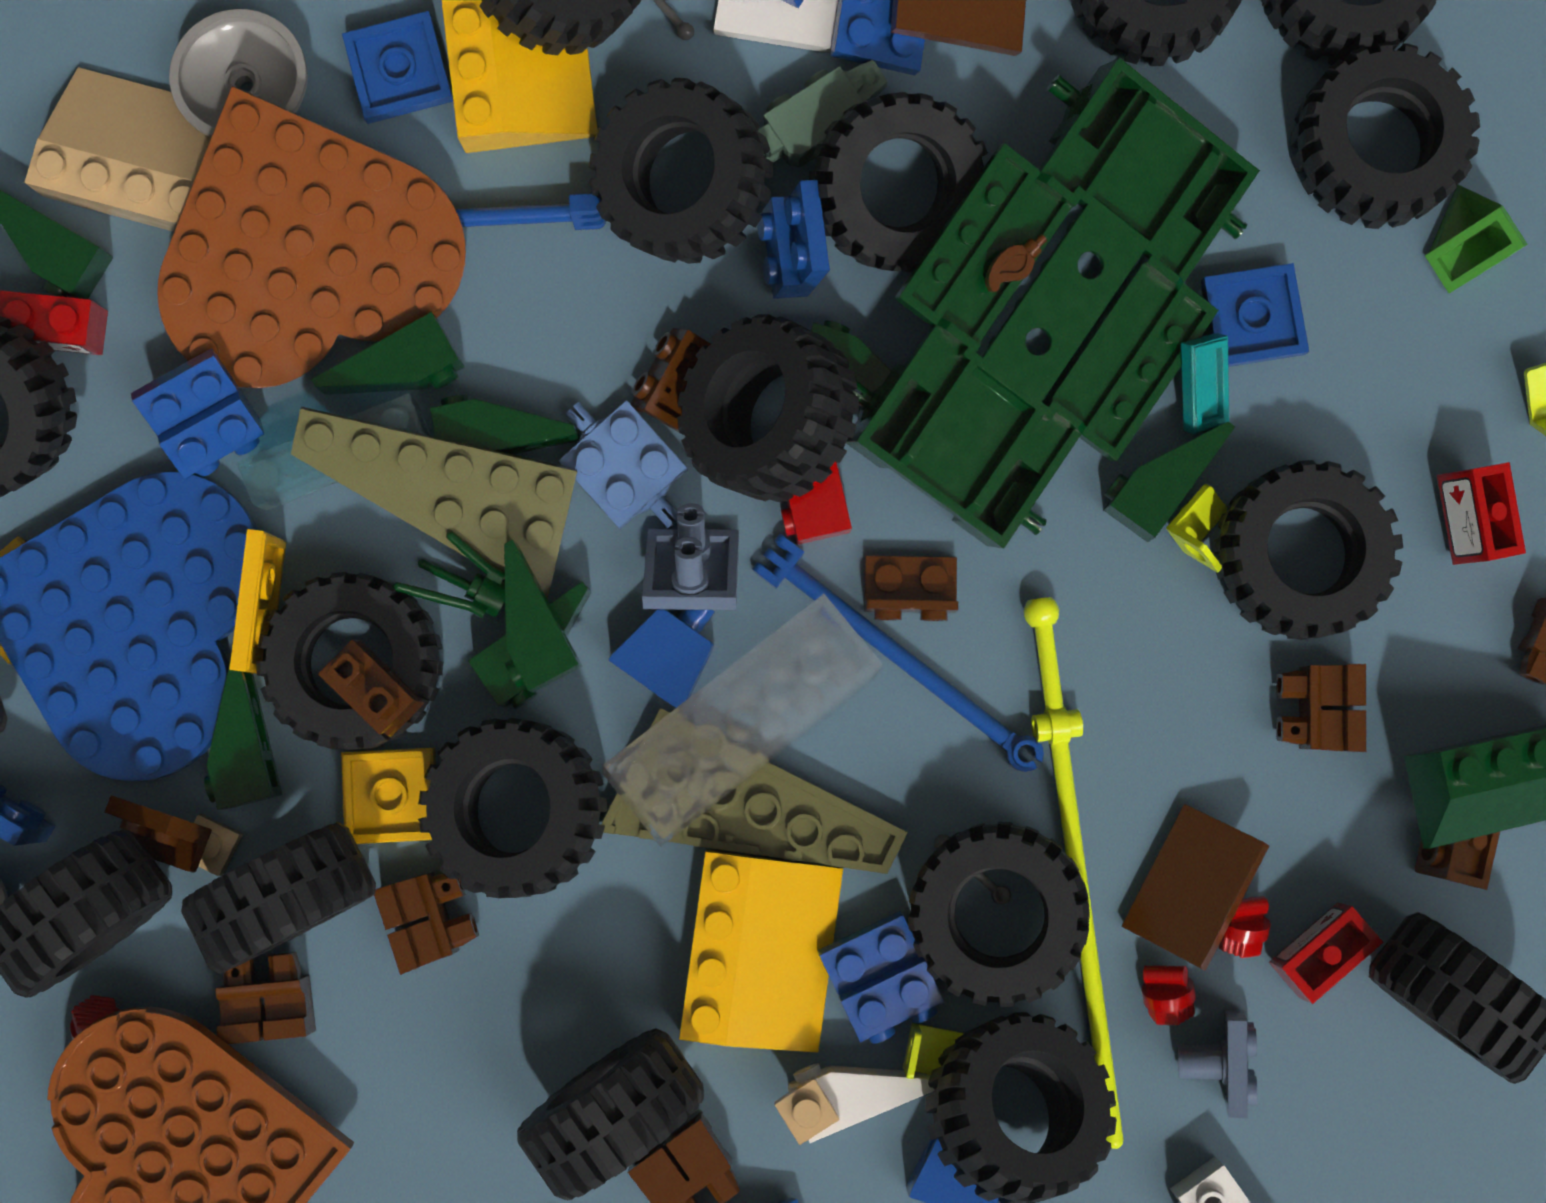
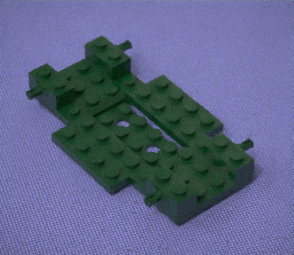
(977, 425)

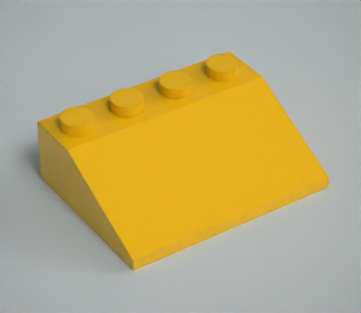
(510, 92)
(756, 952)

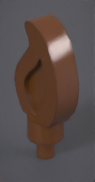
(1013, 263)

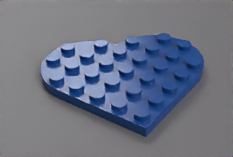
(125, 622)

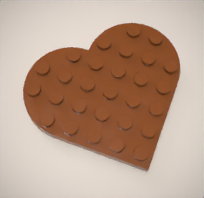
(302, 242)
(180, 1116)

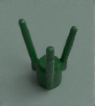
(485, 592)

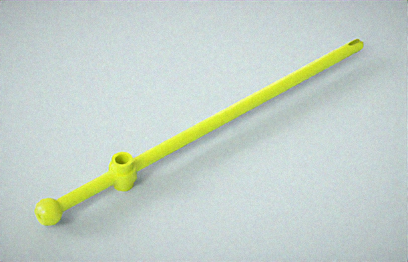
(1058, 728)

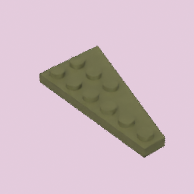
(445, 486)
(781, 819)

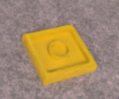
(384, 792)

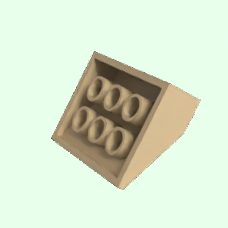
(118, 151)

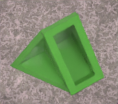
(1472, 239)

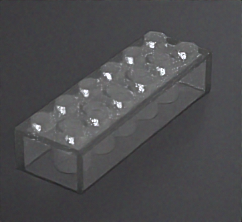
(741, 719)

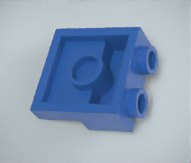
(794, 242)
(199, 415)
(881, 978)

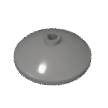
(231, 51)

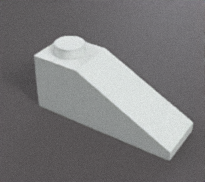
(861, 1092)

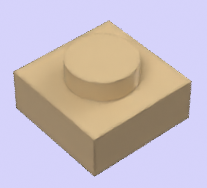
(220, 845)
(806, 1110)

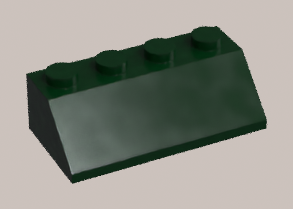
(1479, 786)

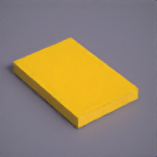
(257, 597)

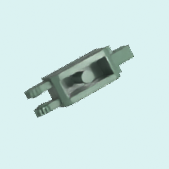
(799, 122)

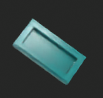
(1205, 383)

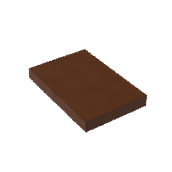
(967, 23)
(1195, 886)

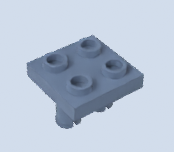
(691, 565)
(1226, 1063)

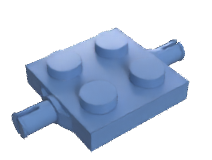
(623, 464)

